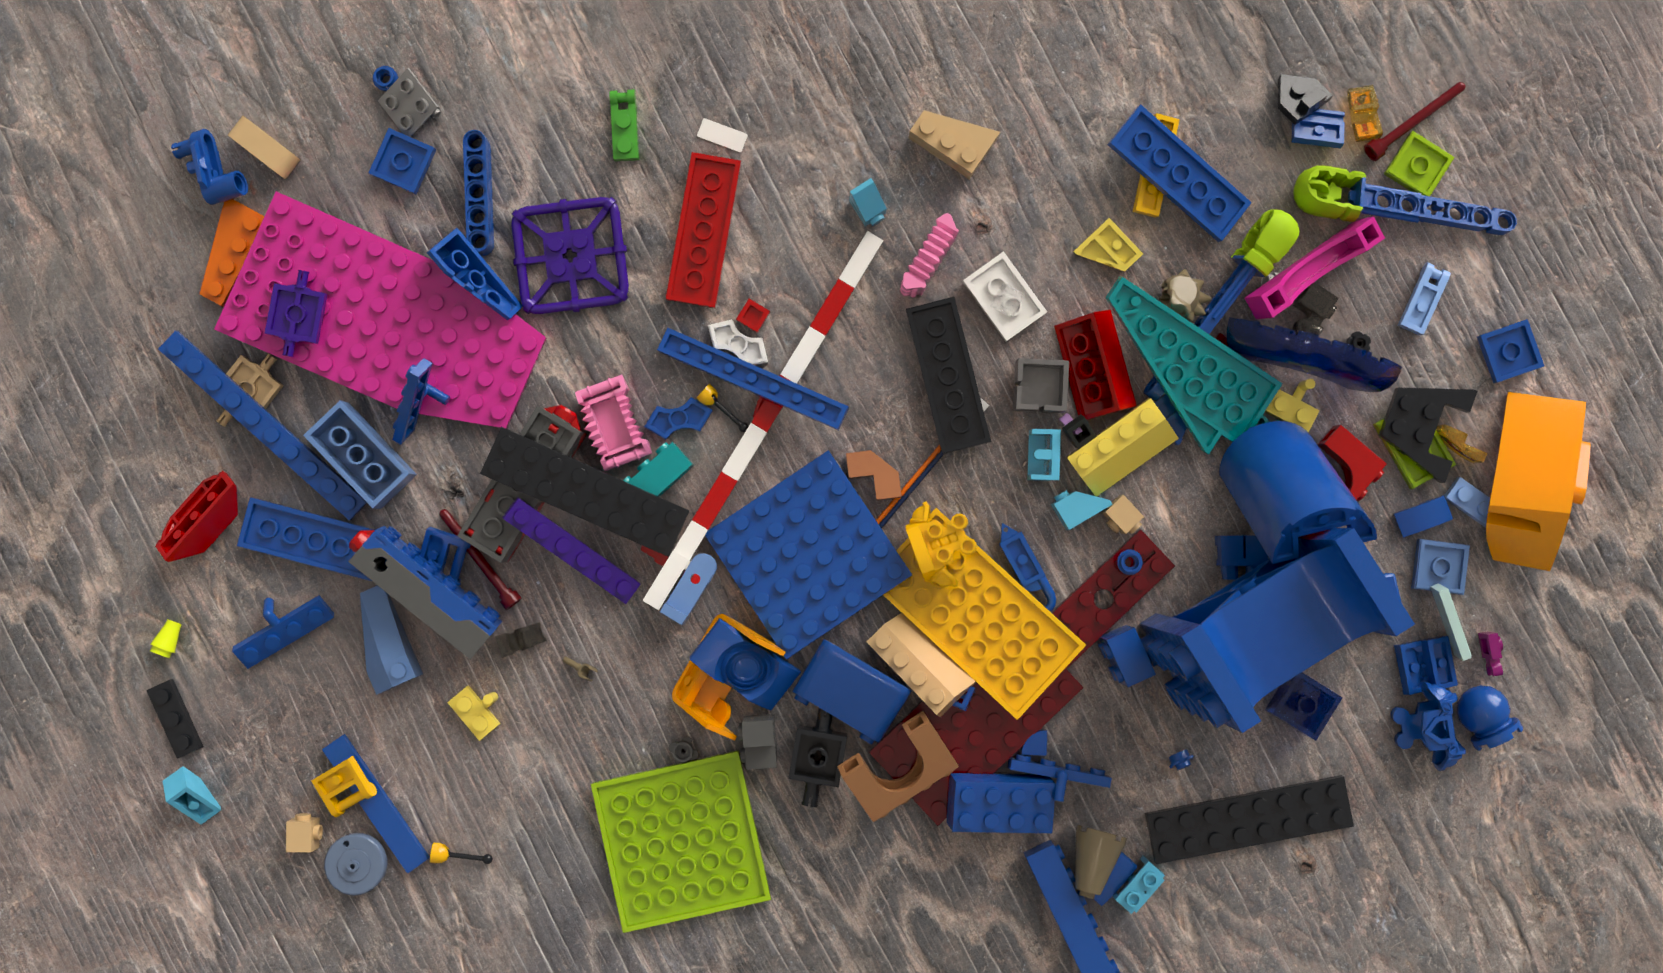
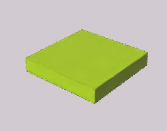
(1419, 164)

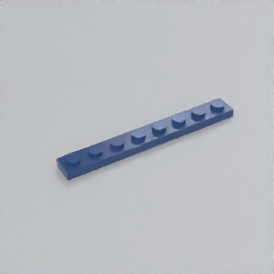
(753, 379)

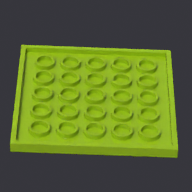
(681, 841)

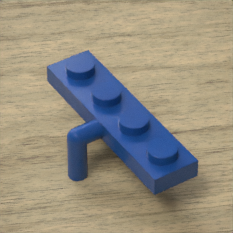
(412, 400)
(282, 631)
(1069, 772)

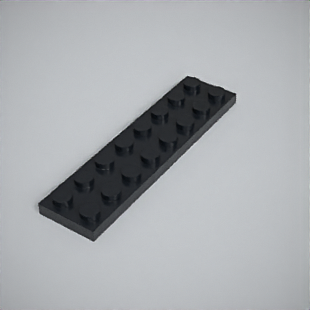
(584, 491)
(1249, 819)

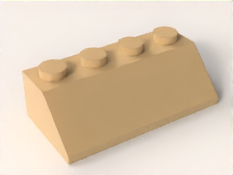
(921, 663)

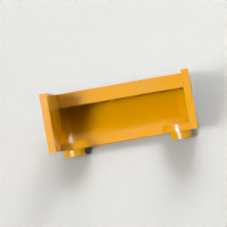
(704, 696)

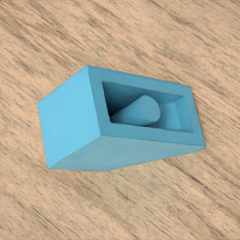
(868, 203)
(1077, 507)
(190, 795)

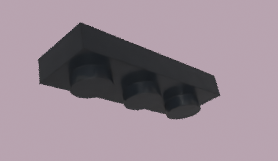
(174, 718)

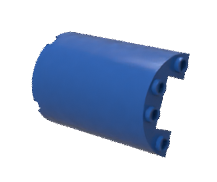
(1288, 488)

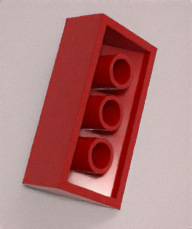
(1095, 365)

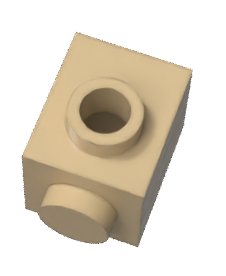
(1123, 516)
(303, 833)

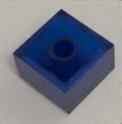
(1304, 705)

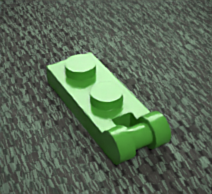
(624, 126)

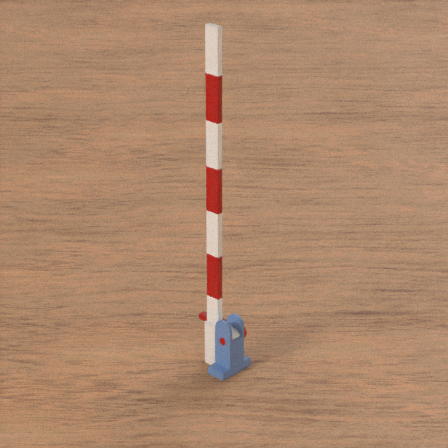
(698, 573)

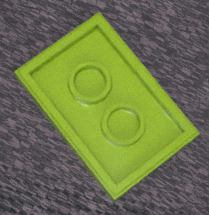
(1409, 470)

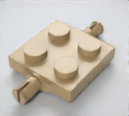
(254, 380)

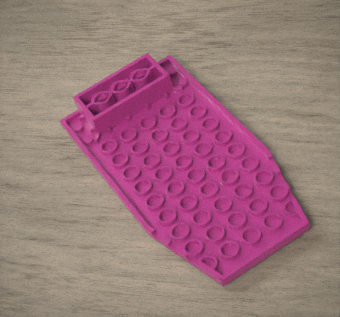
(382, 317)

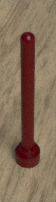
(1376, 147)
(507, 596)

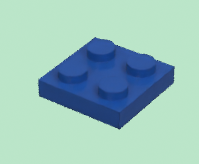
(402, 161)
(1510, 351)

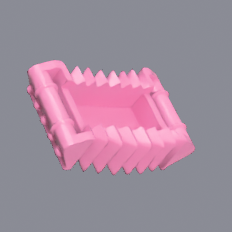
(929, 256)
(612, 423)

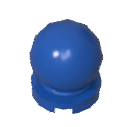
(1487, 715)

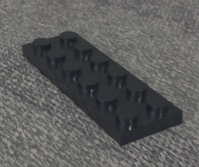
(948, 375)

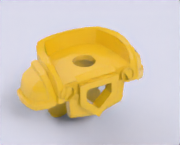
(938, 544)

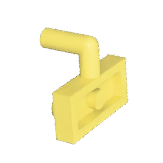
(1292, 409)

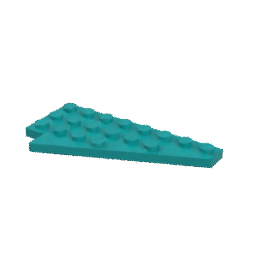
(1202, 377)

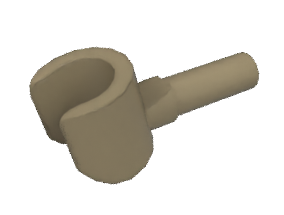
(582, 669)

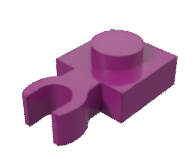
(1491, 648)

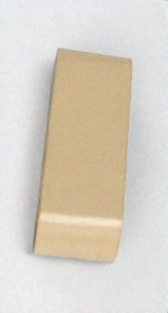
(264, 147)

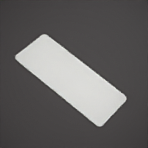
(722, 135)

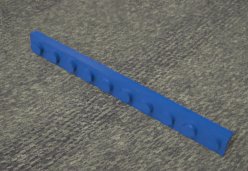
(262, 424)

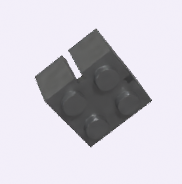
(1041, 385)

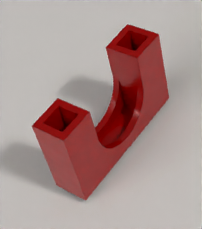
(1357, 461)

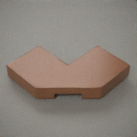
(885, 476)

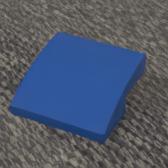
(1425, 661)

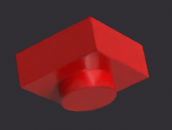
(753, 315)

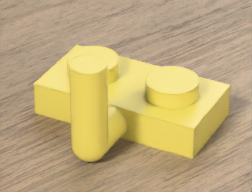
(475, 711)

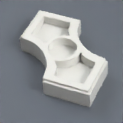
(727, 337)

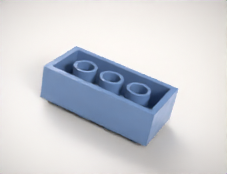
(360, 454)

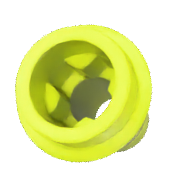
(166, 640)

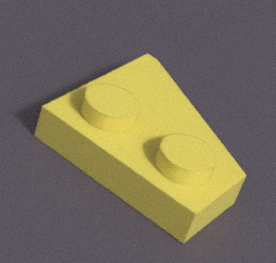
(1109, 247)

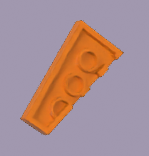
(229, 250)

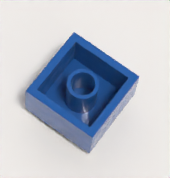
(1126, 656)

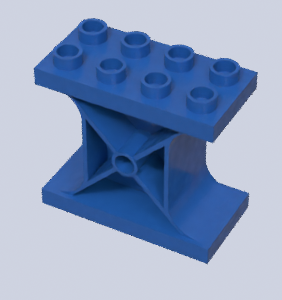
(1272, 627)

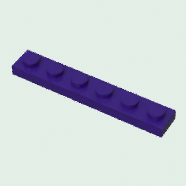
(571, 550)

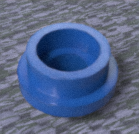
(380, 73)
(1137, 562)

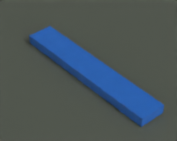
(381, 810)

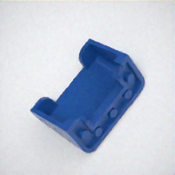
(851, 691)

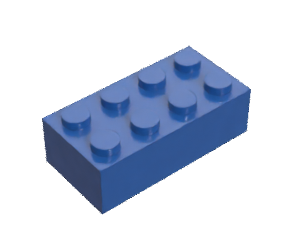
(1000, 803)

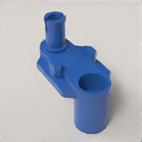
(207, 165)

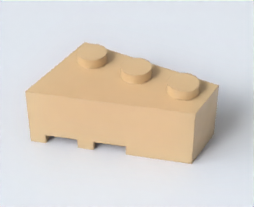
(953, 141)

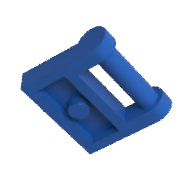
(437, 546)

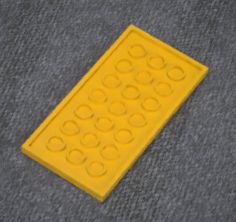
(988, 626)

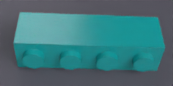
(662, 471)

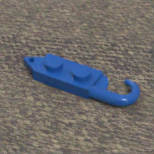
(1025, 564)

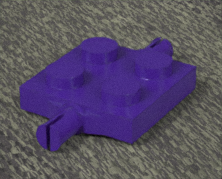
(296, 313)

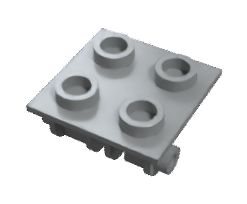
(409, 103)

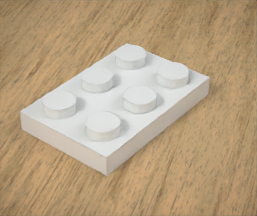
(984, 286)

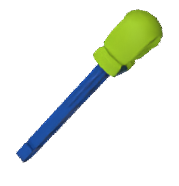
(1362, 198)
(1263, 245)

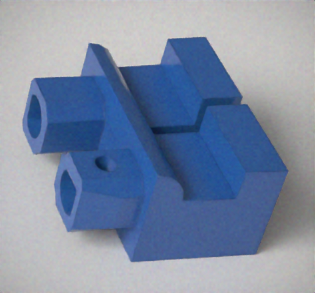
(1238, 551)

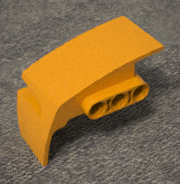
(1536, 478)

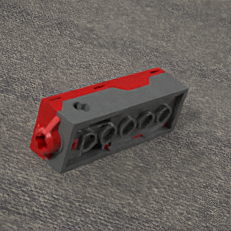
(485, 528)

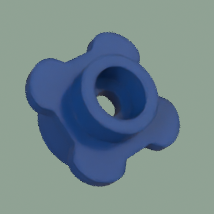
(1180, 760)

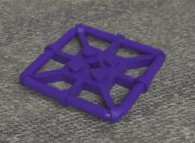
(580, 242)

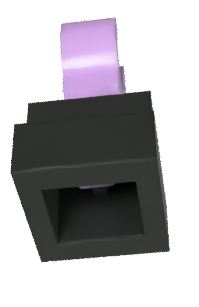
(1077, 430)

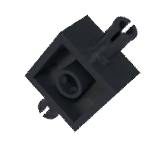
(803, 764)

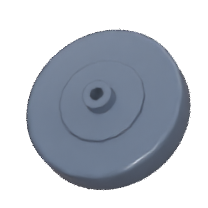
(355, 864)

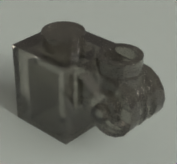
(1316, 305)

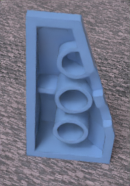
(386, 645)

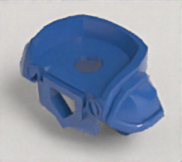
(1432, 725)

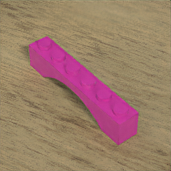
(1286, 286)

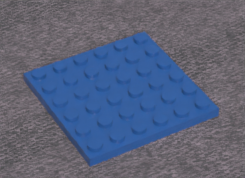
(808, 554)

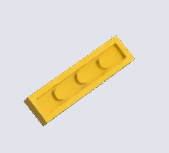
(1148, 197)

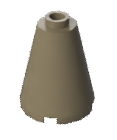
(1095, 859)

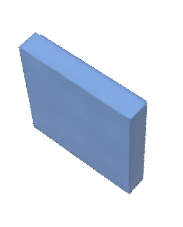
(1440, 564)

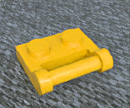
(338, 780)

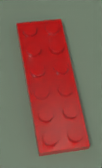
(703, 230)

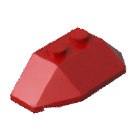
(200, 518)

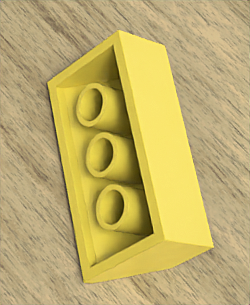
(1123, 447)

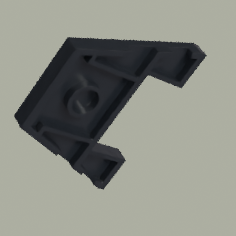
(1414, 419)

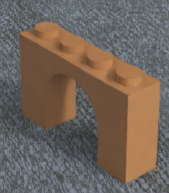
(882, 795)

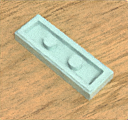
(1451, 622)

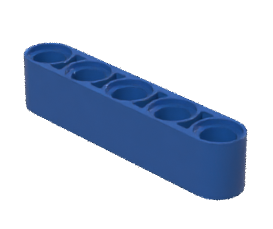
(471, 183)

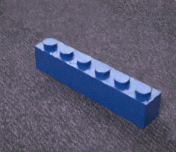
(1068, 909)

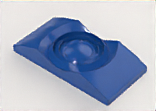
(744, 665)

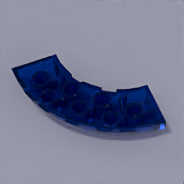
(1312, 355)

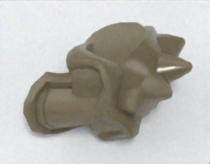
(1184, 295)

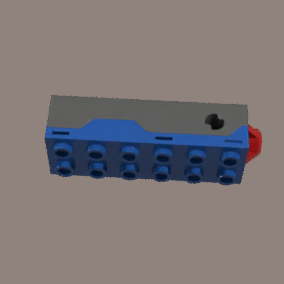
(424, 589)

